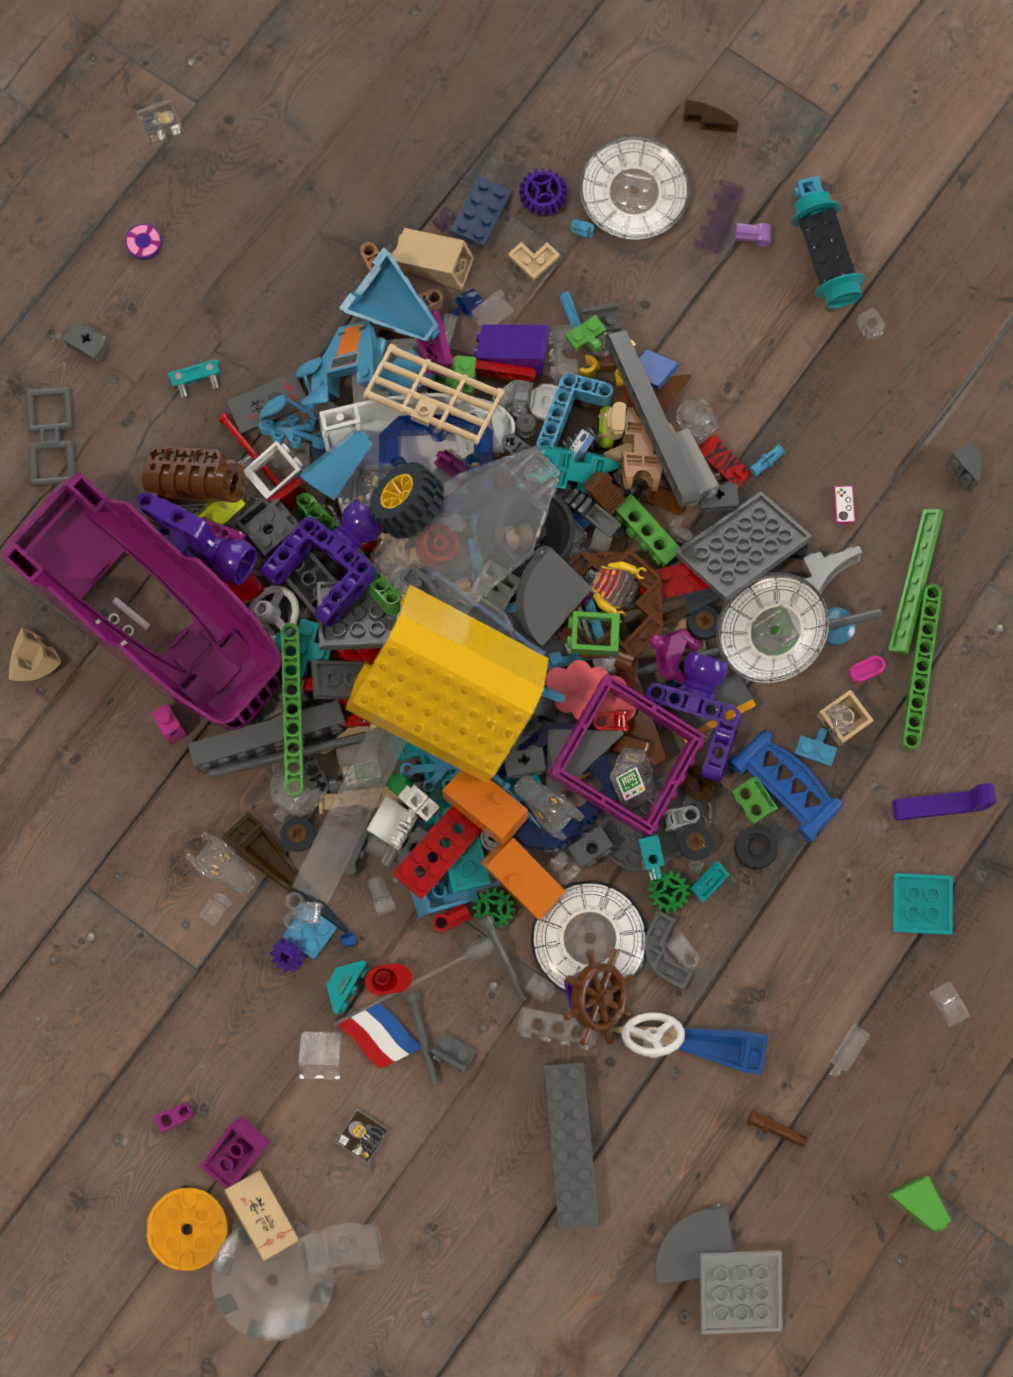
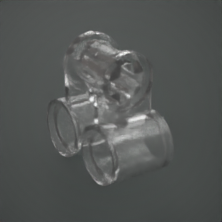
(305, 912)

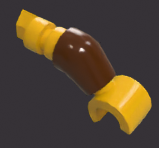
(604, 364)

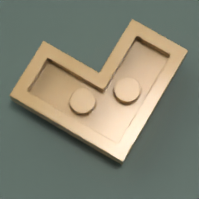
(533, 264)

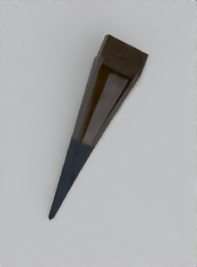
(672, 610)
(258, 848)

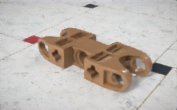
(642, 461)

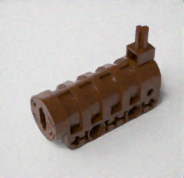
(192, 478)

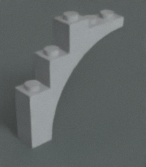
(823, 570)

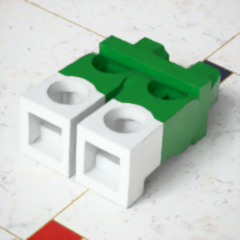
(412, 795)

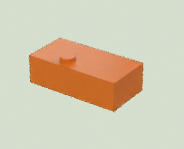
(486, 806)
(523, 877)

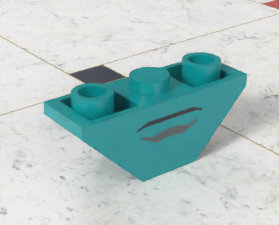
(344, 983)

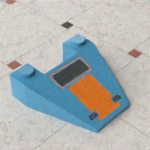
(350, 352)

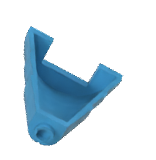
(391, 301)

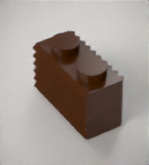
(604, 492)

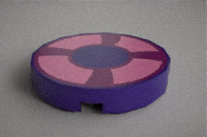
(143, 241)

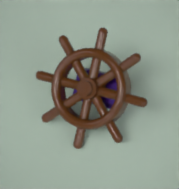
(589, 996)

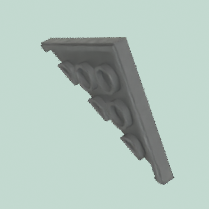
(591, 747)

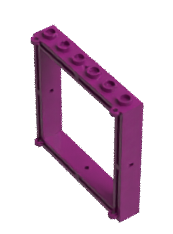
(676, 776)

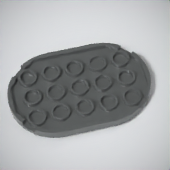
(626, 850)

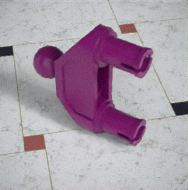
(670, 652)

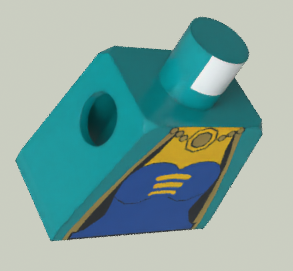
(650, 846)

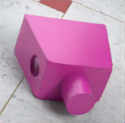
(168, 724)

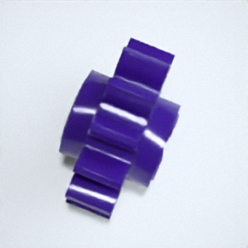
(286, 948)

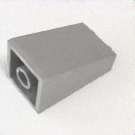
(697, 464)

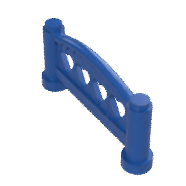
(813, 817)

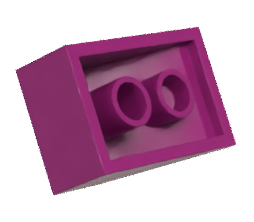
(235, 1153)

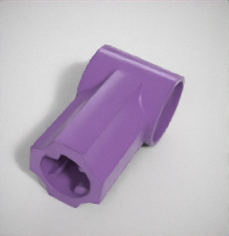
(759, 234)

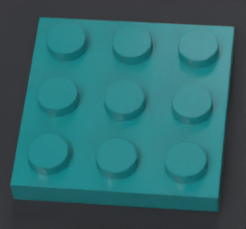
(922, 904)

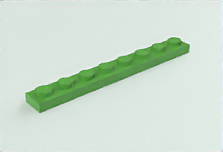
(915, 581)

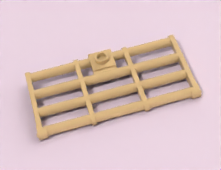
(426, 406)

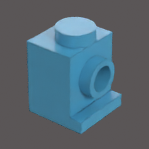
(809, 184)

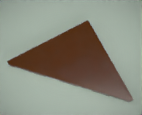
(665, 395)

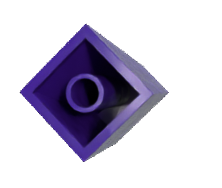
(513, 345)

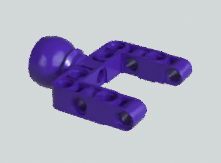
(194, 538)
(340, 546)
(696, 696)

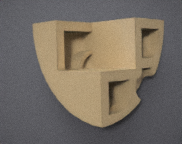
(31, 657)

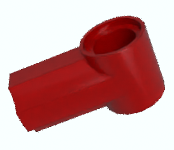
(452, 917)

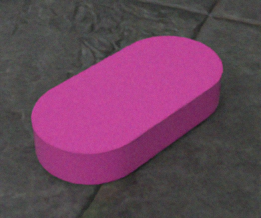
(867, 669)

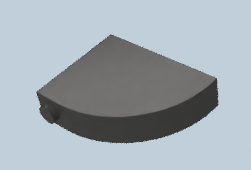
(547, 594)
(694, 1234)

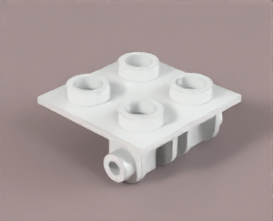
(392, 823)

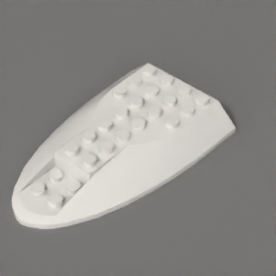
(375, 417)

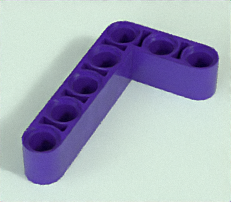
(975, 800)

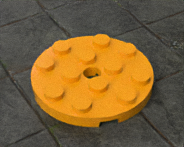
(166, 1233)

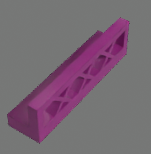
(438, 347)

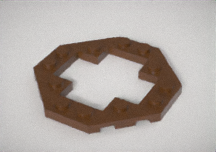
(649, 603)

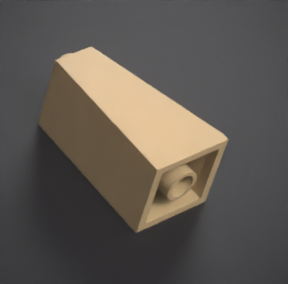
(434, 257)

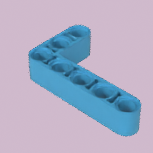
(563, 409)

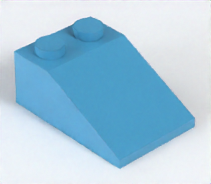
(441, 898)

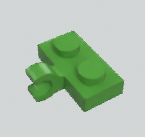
(587, 334)

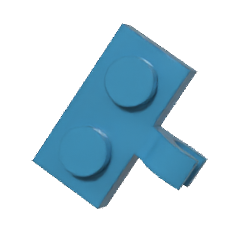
(816, 749)

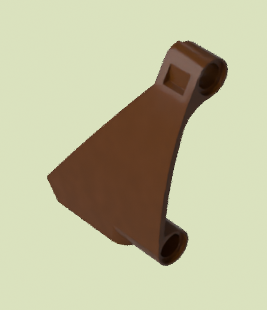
(642, 729)

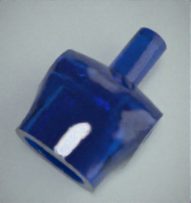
(467, 302)

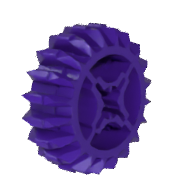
(549, 180)

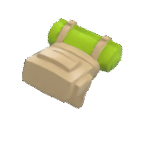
(611, 424)

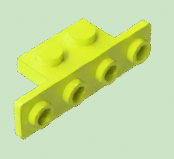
(220, 511)

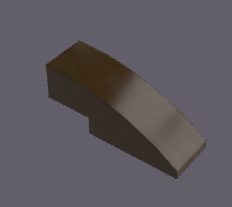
(709, 117)

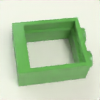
(611, 650)

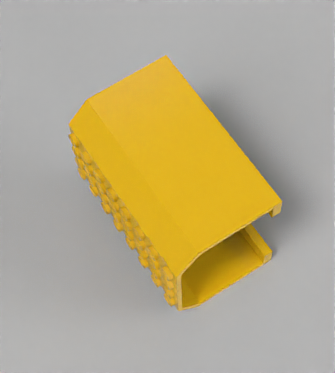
(450, 685)

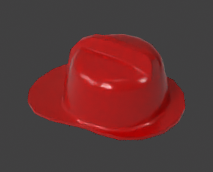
(388, 979)

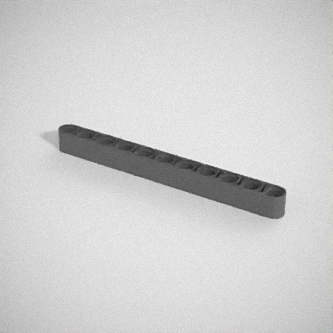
(652, 418)

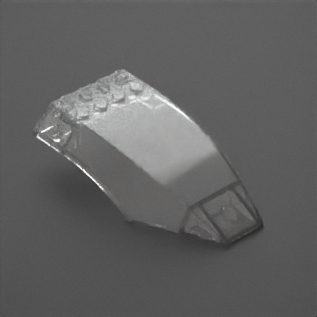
(480, 531)

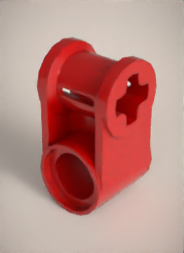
(612, 720)

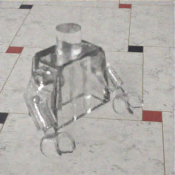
(289, 805)

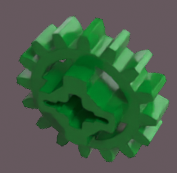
(681, 888)
(485, 899)

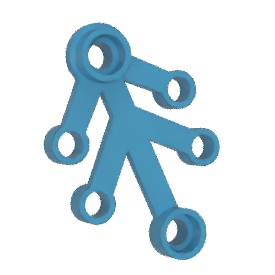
(292, 434)
(440, 766)

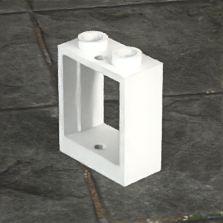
(250, 471)

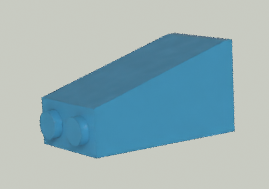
(337, 465)

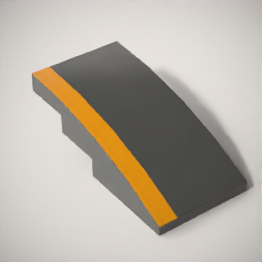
(730, 692)

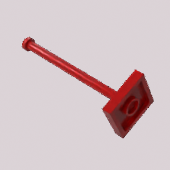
(289, 493)

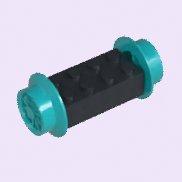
(827, 249)

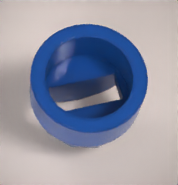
(348, 939)

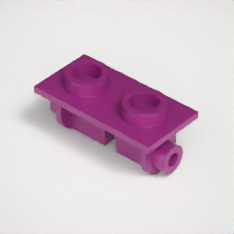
(449, 463)

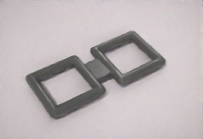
(49, 435)

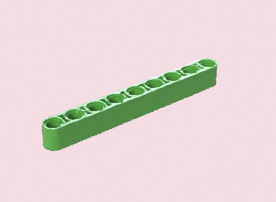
(380, 589)
(918, 676)
(290, 700)

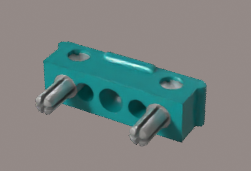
(195, 374)

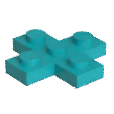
(309, 648)

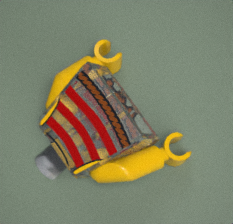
(612, 584)

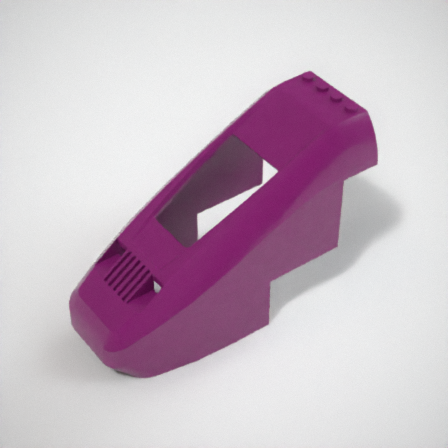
(78, 539)

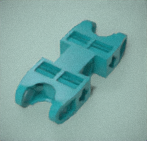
(574, 469)

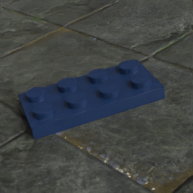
(480, 212)

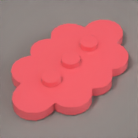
(578, 686)

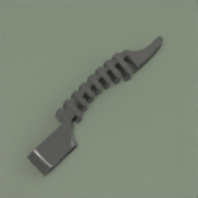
(578, 503)

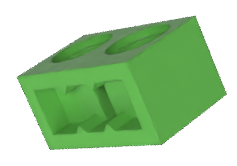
(759, 797)

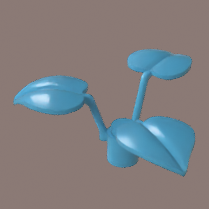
(316, 396)

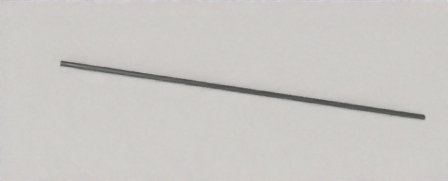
(357, 738)

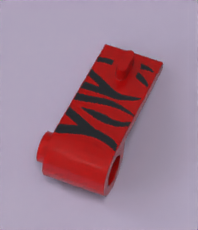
(724, 461)

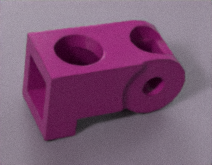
(173, 1117)

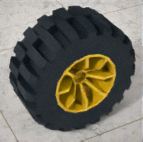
(406, 500)

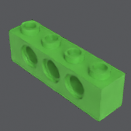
(656, 532)

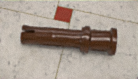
(767, 1125)

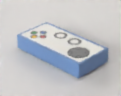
(581, 444)

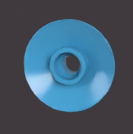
(842, 634)

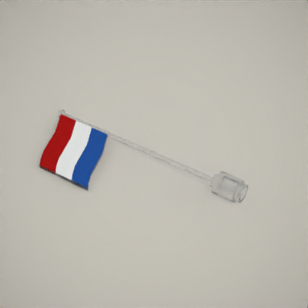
(380, 1032)

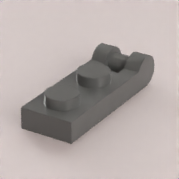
(358, 853)

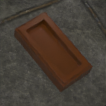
(664, 500)

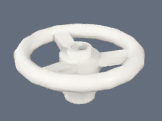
(271, 612)
(653, 1036)

